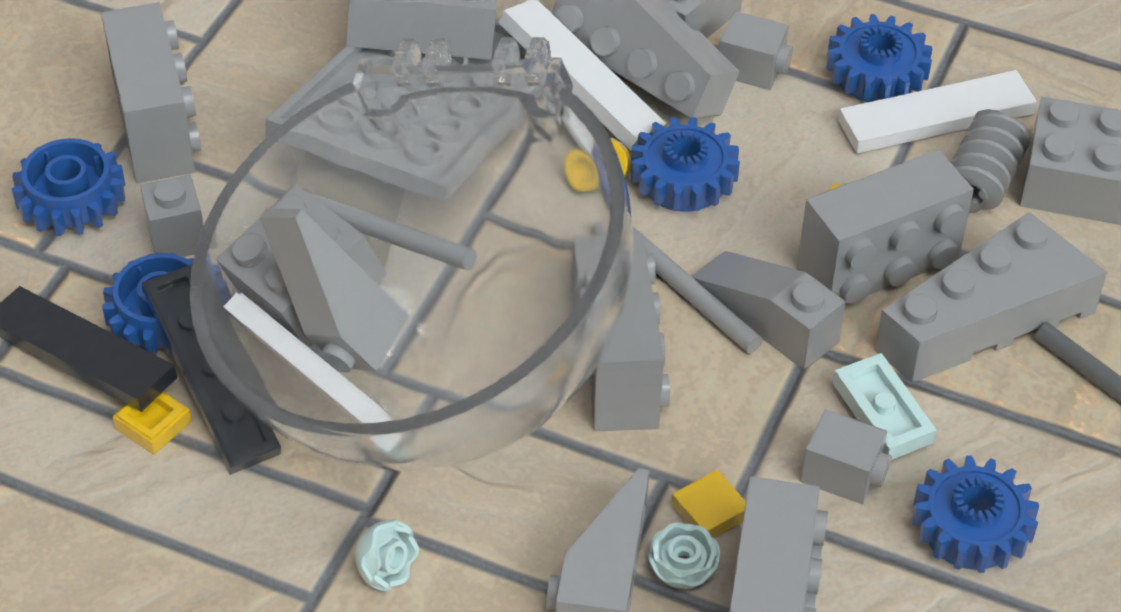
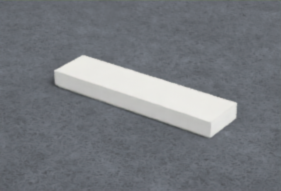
(592, 80)
(934, 111)
(305, 361)

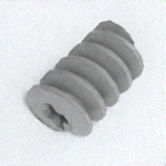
(990, 156)

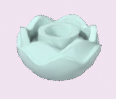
(687, 541)
(386, 554)

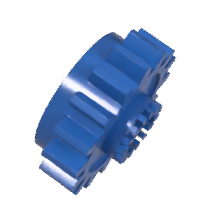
(878, 59)
(684, 165)
(68, 185)
(126, 305)
(975, 515)

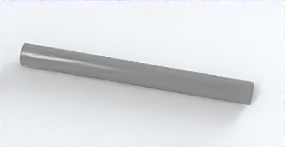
(402, 235)
(703, 299)

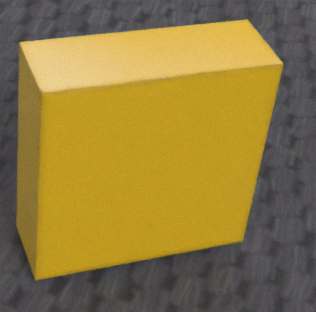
(155, 424)
(710, 504)

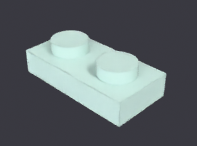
(883, 401)

